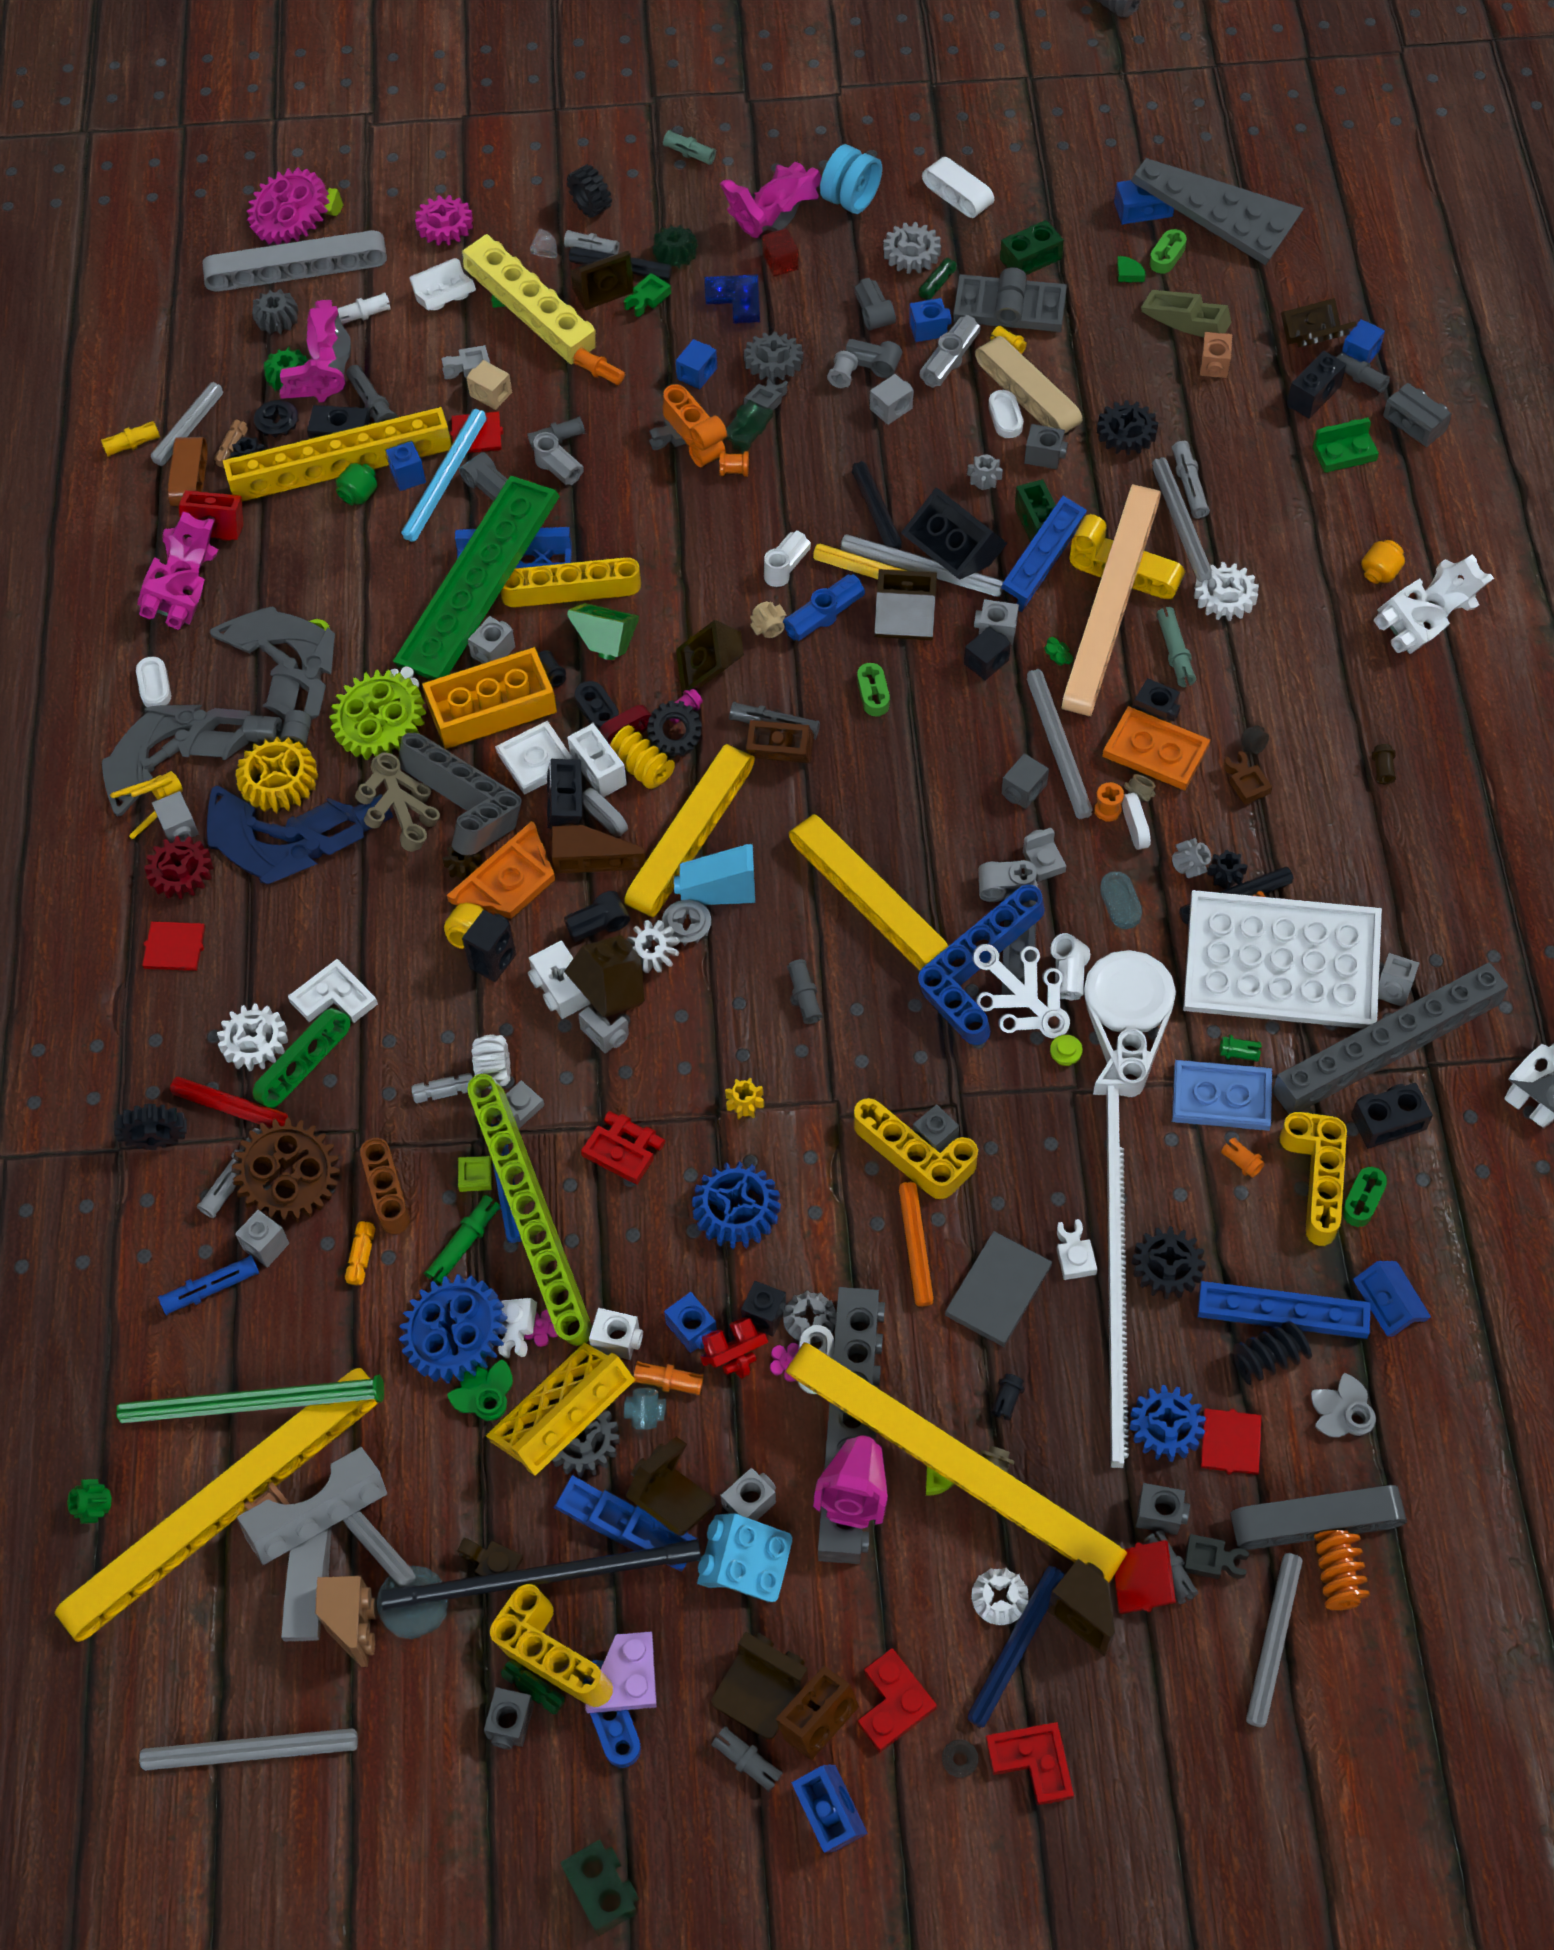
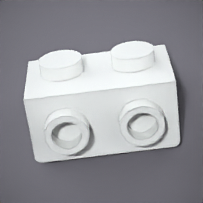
(441, 285)

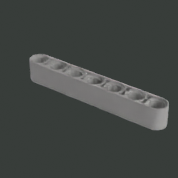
(294, 261)

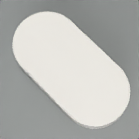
(1005, 414)
(153, 682)
(1136, 821)

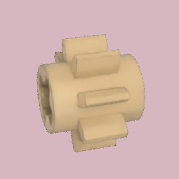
(768, 619)

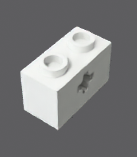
(546, 970)

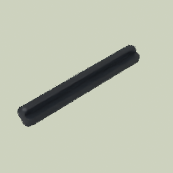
(639, 266)
(876, 505)
(1264, 883)

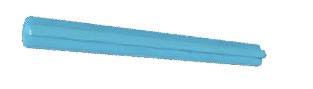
(443, 475)

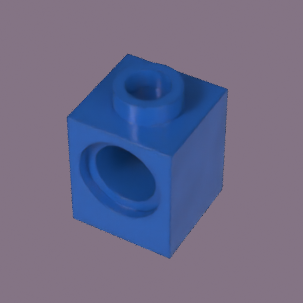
(929, 319)
(1363, 341)
(696, 364)
(405, 466)
(687, 1310)

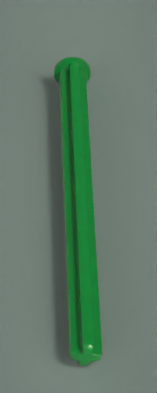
(252, 1400)

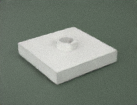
(530, 754)

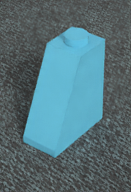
(718, 878)

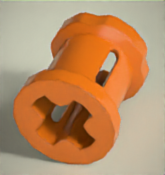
(734, 463)
(1109, 801)

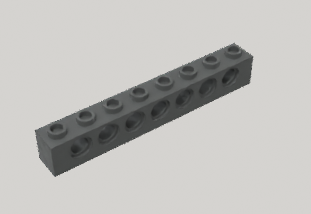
(1389, 1039)
(852, 1307)

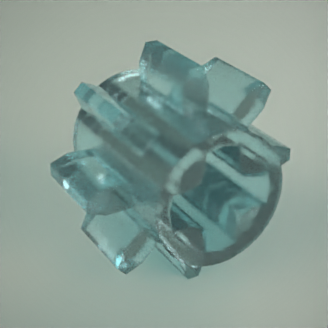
(645, 1408)

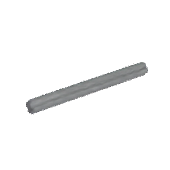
(1182, 519)
(918, 563)
(1059, 744)
(248, 1749)

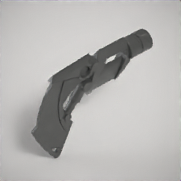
(313, 645)
(193, 736)

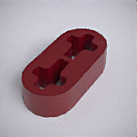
(636, 717)

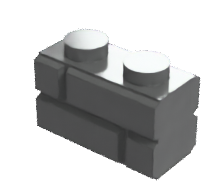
(1417, 414)

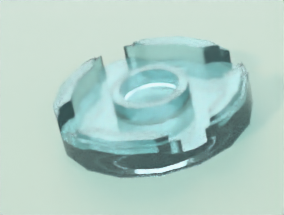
(416, 1620)

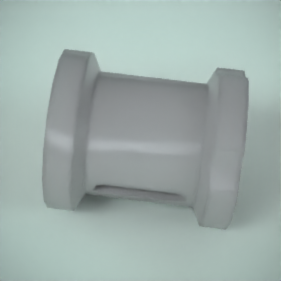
(844, 365)

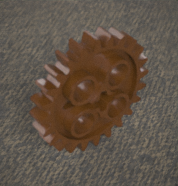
(306, 1190)

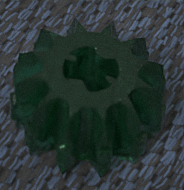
(675, 246)

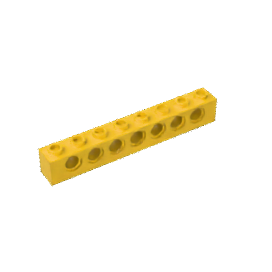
(331, 454)

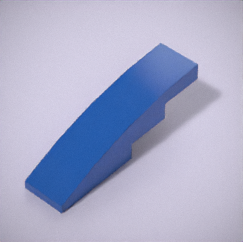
(615, 1518)

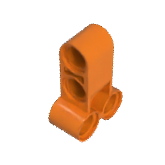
(694, 425)

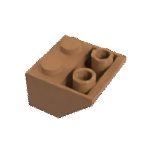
(346, 1612)

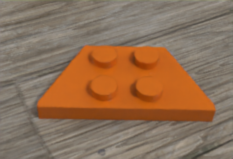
(508, 877)

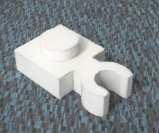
(1074, 1255)
(520, 1322)

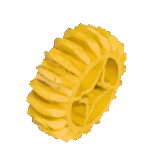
(276, 784)

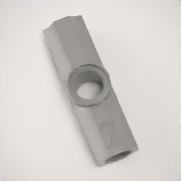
(950, 351)

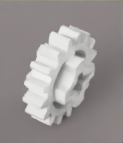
(1227, 592)
(252, 1038)

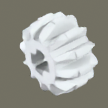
(662, 951)
(492, 1058)

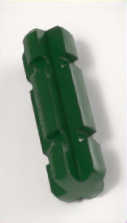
(937, 278)
(533, 1686)

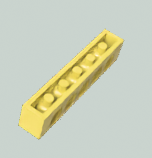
(528, 298)

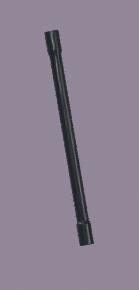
(413, 1595)

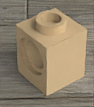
(489, 384)

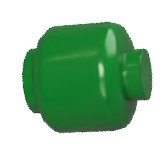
(356, 484)

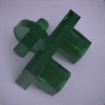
(747, 425)

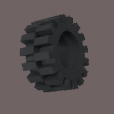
(589, 190)
(681, 712)

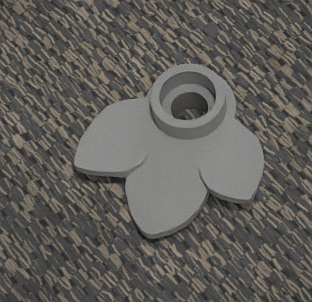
(1340, 1406)

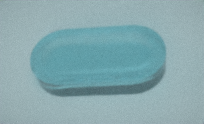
(1121, 900)

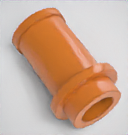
(1243, 1158)

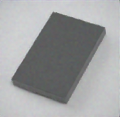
(998, 1289)

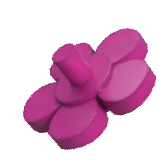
(542, 1327)
(783, 1359)

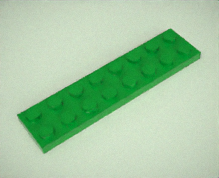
(476, 578)

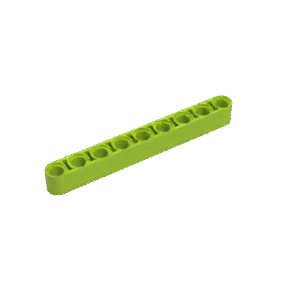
(536, 1221)

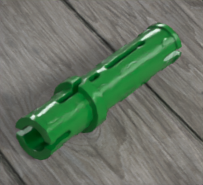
(471, 1229)

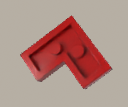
(903, 1704)
(1039, 1751)

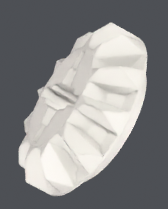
(1000, 1612)

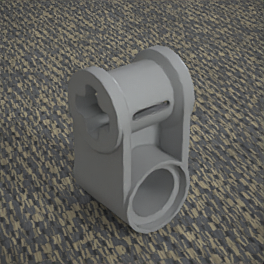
(1003, 878)

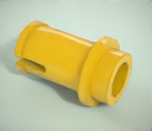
(1016, 341)

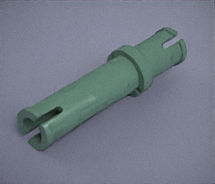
(1178, 656)

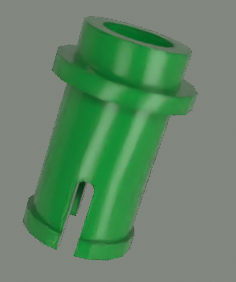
(1239, 1048)

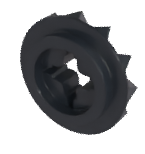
(267, 414)

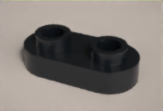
(599, 708)

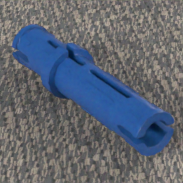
(170, 1301)

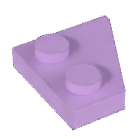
(632, 1673)

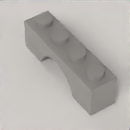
(277, 1527)

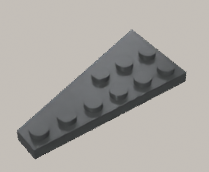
(1235, 214)

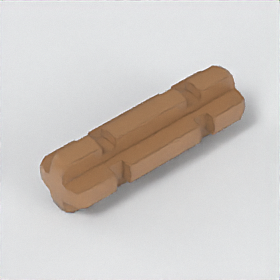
(237, 431)

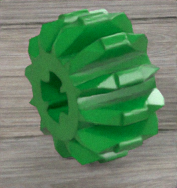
(280, 361)

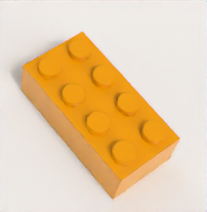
(490, 697)

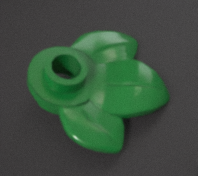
(483, 1388)

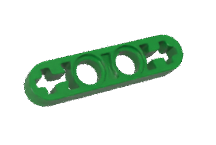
(299, 1054)

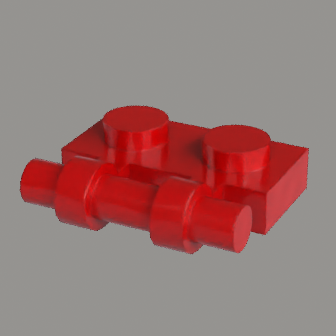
(618, 1154)

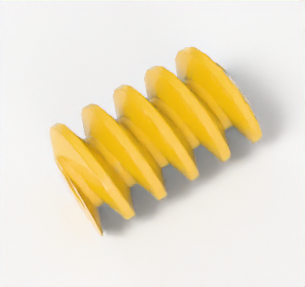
(641, 759)

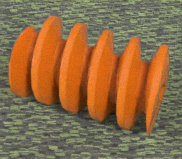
(1340, 1569)

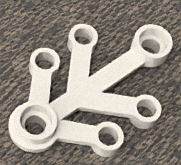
(1025, 994)

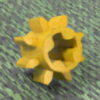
(747, 1091)

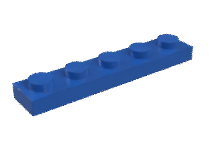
(1275, 1307)

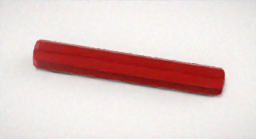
(226, 1102)

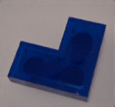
(738, 290)

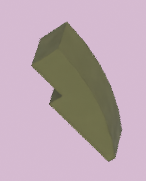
(1187, 312)

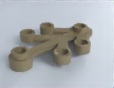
(387, 769)

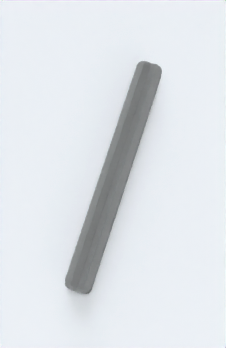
(1274, 1640)

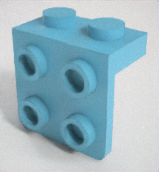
(745, 1557)

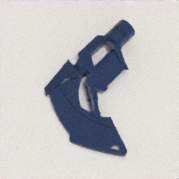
(233, 826)

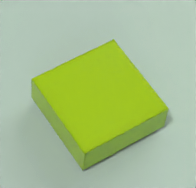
(474, 1173)

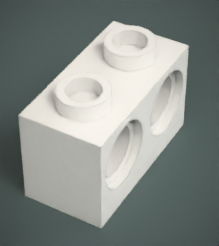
(598, 760)

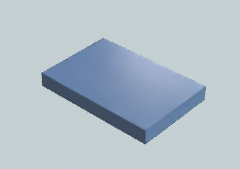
(1222, 1095)

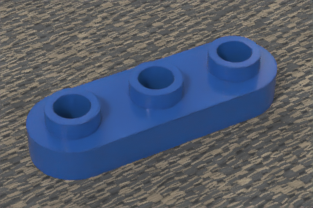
(616, 1732)

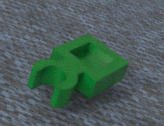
(649, 292)

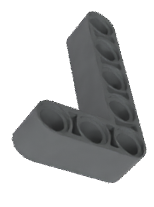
(489, 805)

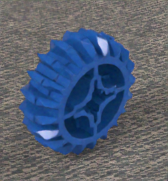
(715, 1192)

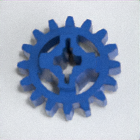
(1168, 1409)

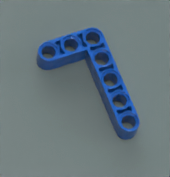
(963, 948)

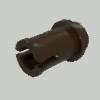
(1383, 757)

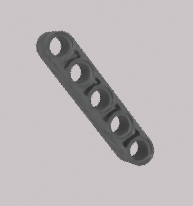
(1304, 1517)

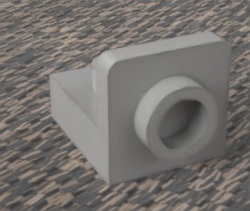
(1043, 853)
(1397, 979)
(601, 1032)
(523, 1103)

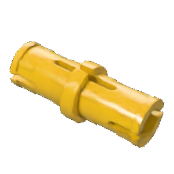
(130, 438)

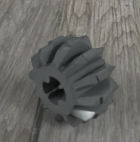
(275, 311)

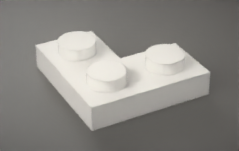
(333, 986)

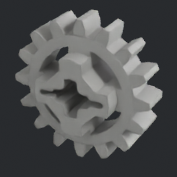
(912, 247)

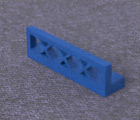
(543, 546)
(1043, 551)

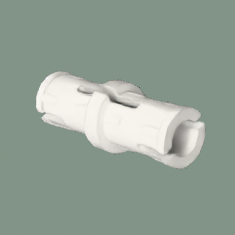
(363, 308)

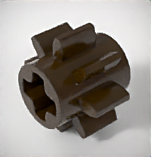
(460, 864)

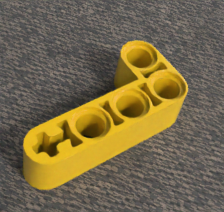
(1091, 551)
(911, 1145)
(1321, 1179)
(529, 1637)

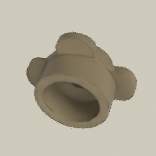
(1141, 786)
(998, 1457)

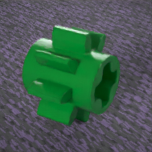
(89, 1501)

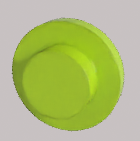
(1066, 1050)

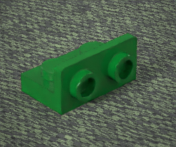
(1344, 445)

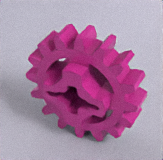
(443, 220)

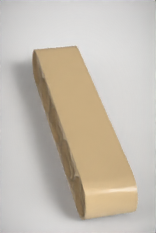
(1028, 385)

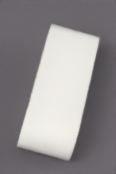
(958, 187)

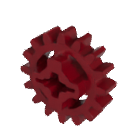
(179, 867)

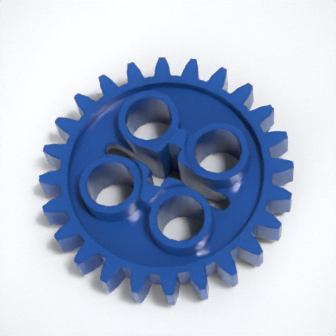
(425, 1336)

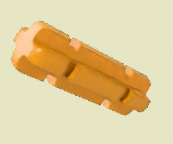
(360, 1253)

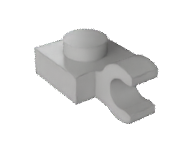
(466, 361)

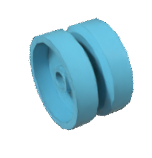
(851, 178)

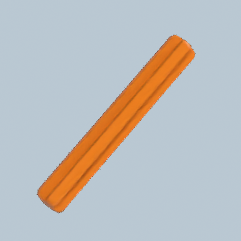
(916, 1244)

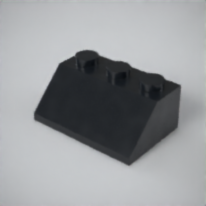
(953, 536)

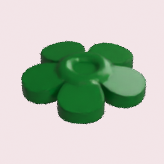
(1058, 651)

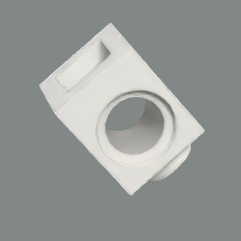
(610, 1321)

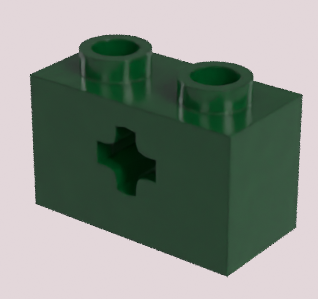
(1033, 506)

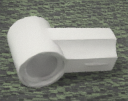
(783, 559)
(1070, 959)

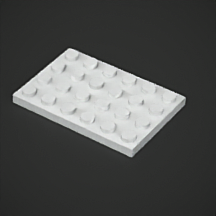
(1283, 959)

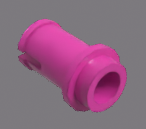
(689, 698)

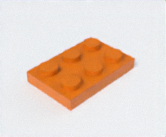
(1156, 748)

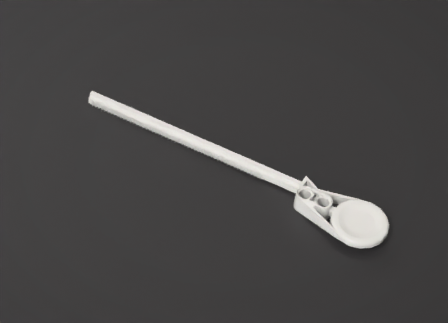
(1129, 996)

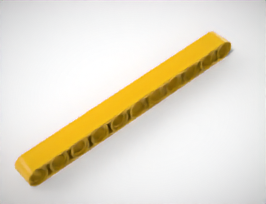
(954, 1460)
(207, 1513)

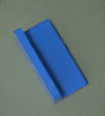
(1391, 1296)

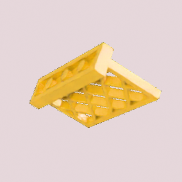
(561, 1422)

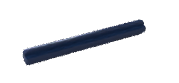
(1014, 1648)

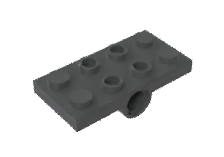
(1011, 301)

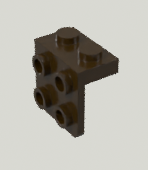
(1314, 323)
(667, 1492)
(760, 1684)

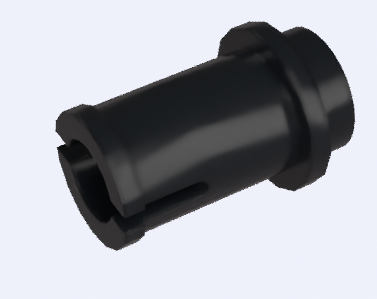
(554, 672)
(1007, 1396)

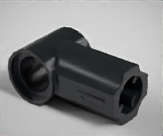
(605, 913)

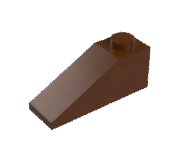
(588, 850)

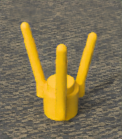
(160, 786)

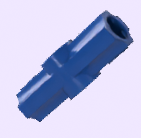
(823, 607)

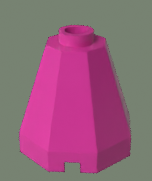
(854, 1484)

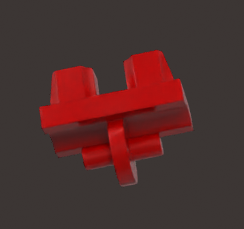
(721, 1352)

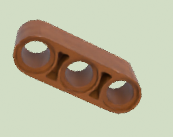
(187, 467)
(384, 1199)

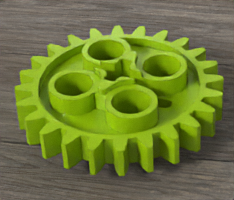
(377, 714)

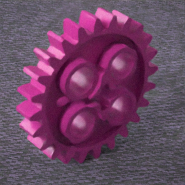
(288, 206)

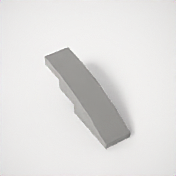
(305, 1564)

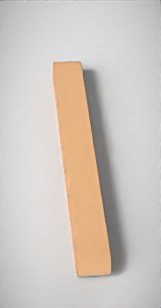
(1111, 600)

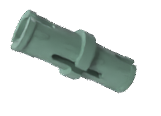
(689, 147)

